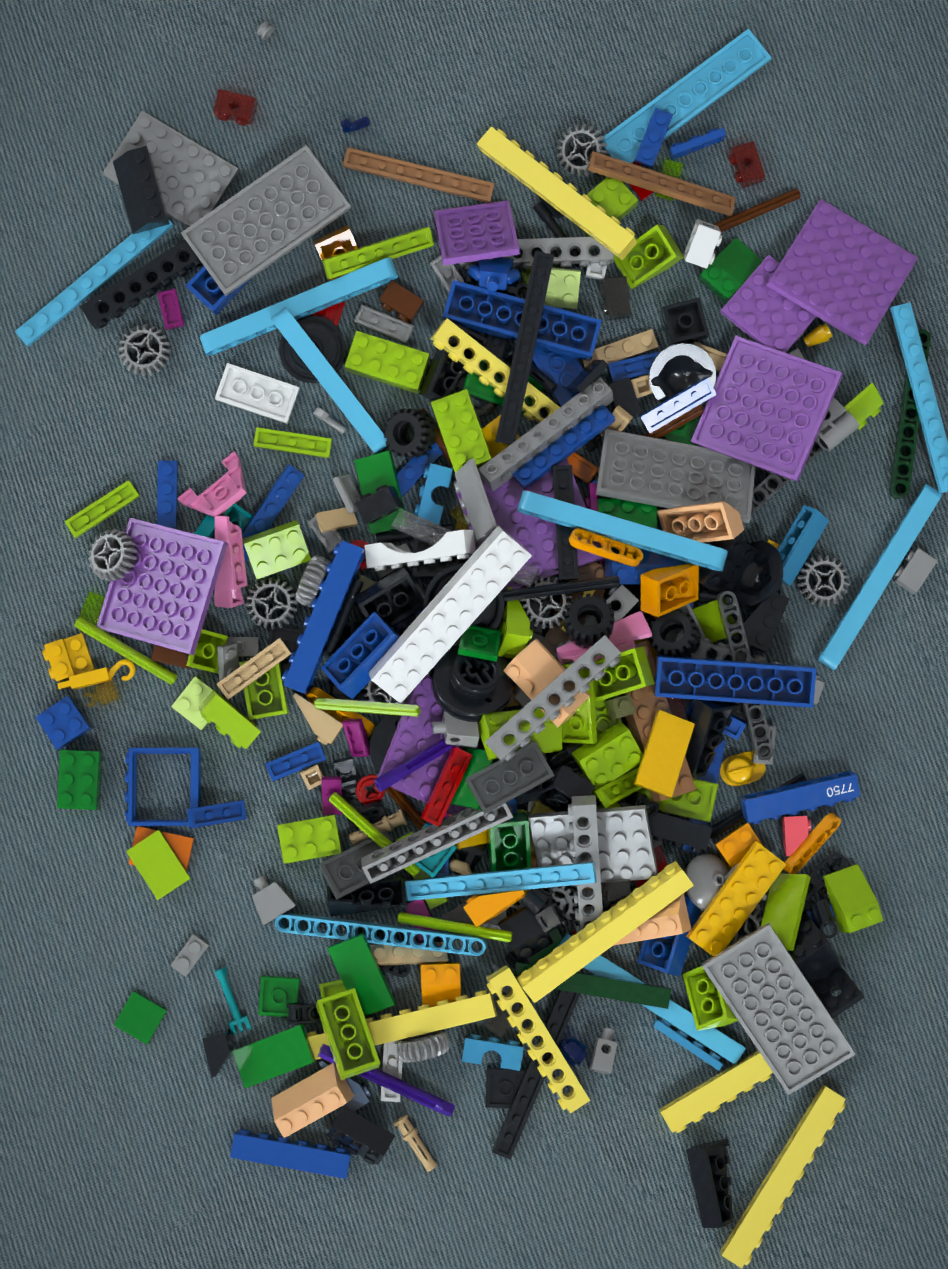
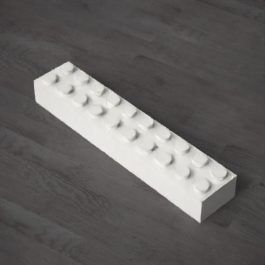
(449, 614)

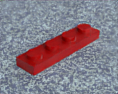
(446, 786)

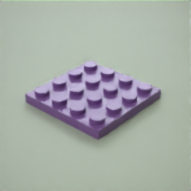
(476, 232)
(766, 313)

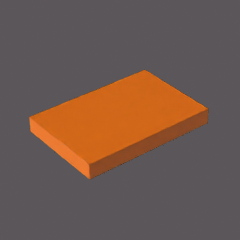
(180, 844)

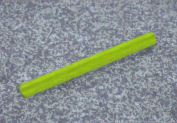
(125, 650)
(367, 707)
(365, 826)
(456, 927)

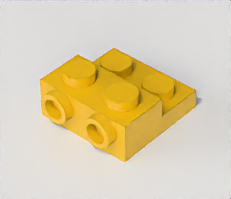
(68, 657)

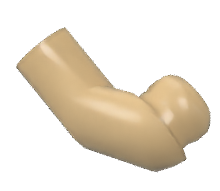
(460, 867)

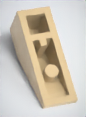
(321, 723)

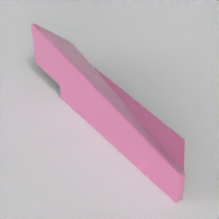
(233, 570)
(623, 636)

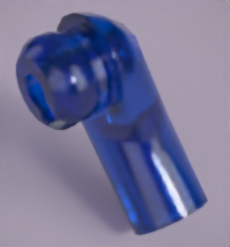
(354, 126)

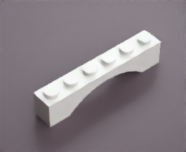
(452, 544)

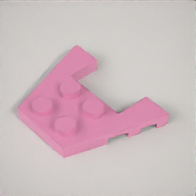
(220, 494)

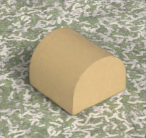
(641, 386)
(312, 776)

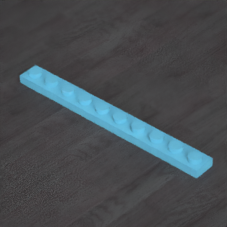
(88, 284)
(922, 392)
(501, 881)

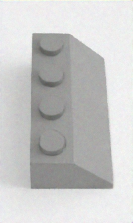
(475, 501)

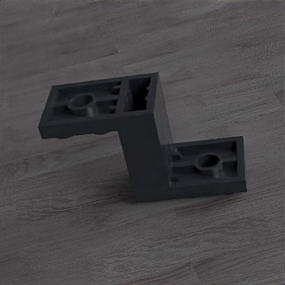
(822, 969)

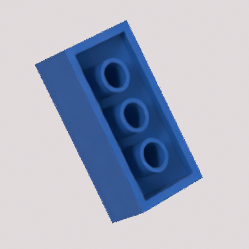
(632, 575)
(359, 654)
(669, 952)

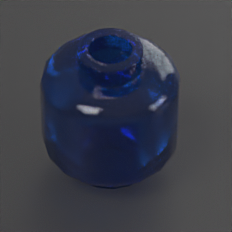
(573, 1051)

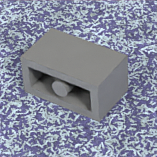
(915, 570)

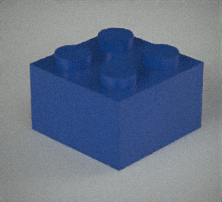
(64, 722)

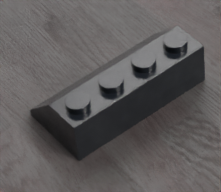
(140, 190)

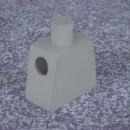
(457, 731)
(271, 900)
(601, 1061)

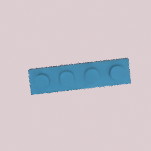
(695, 1047)

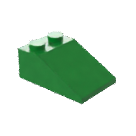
(730, 270)

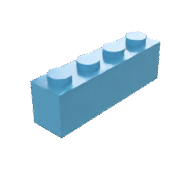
(800, 541)

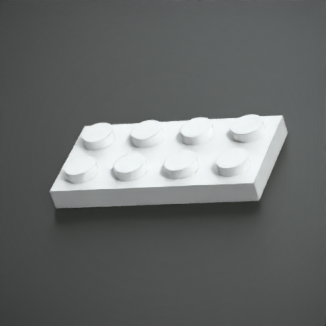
(257, 393)

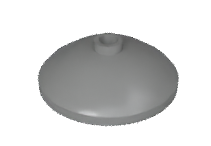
(704, 873)

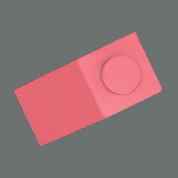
(794, 832)

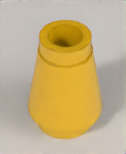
(818, 335)

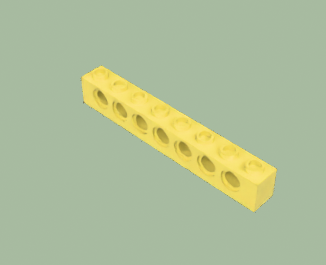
(494, 365)
(577, 1095)

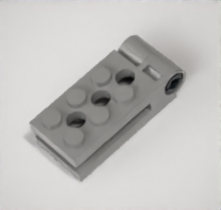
(835, 426)

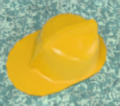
(740, 770)

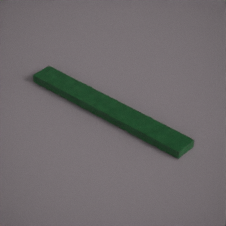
(610, 988)

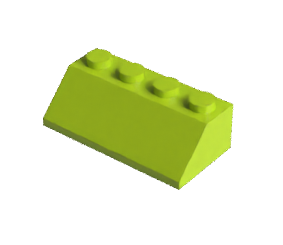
(548, 740)

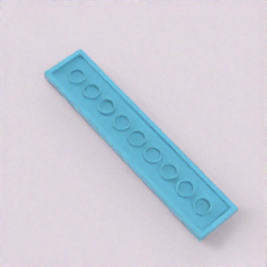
(691, 94)

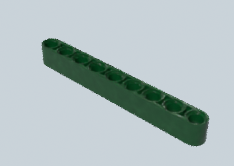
(903, 441)

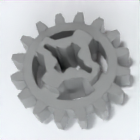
(563, 901)

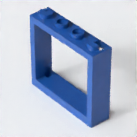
(131, 779)

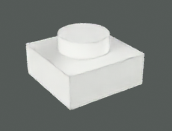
(596, 271)

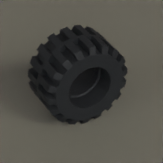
(397, 429)
(588, 606)
(668, 622)

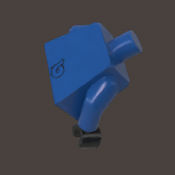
(493, 274)

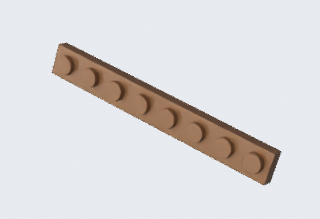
(418, 175)
(661, 183)

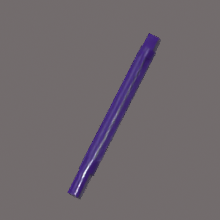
(411, 765)
(398, 1086)

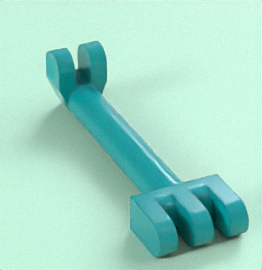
(238, 1020)

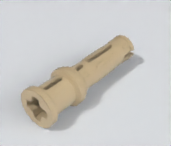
(387, 824)
(410, 1133)

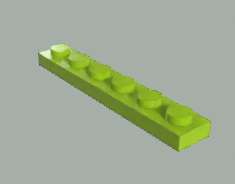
(372, 253)

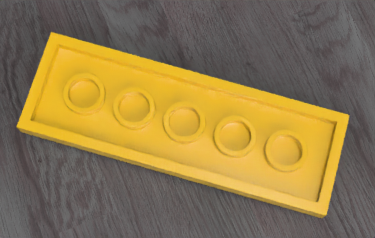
(736, 899)

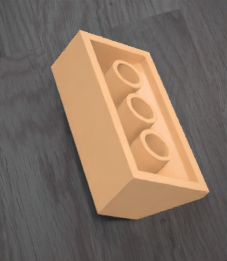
(702, 521)
(537, 668)
(667, 922)
(310, 1100)

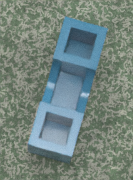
(436, 477)
(476, 1047)

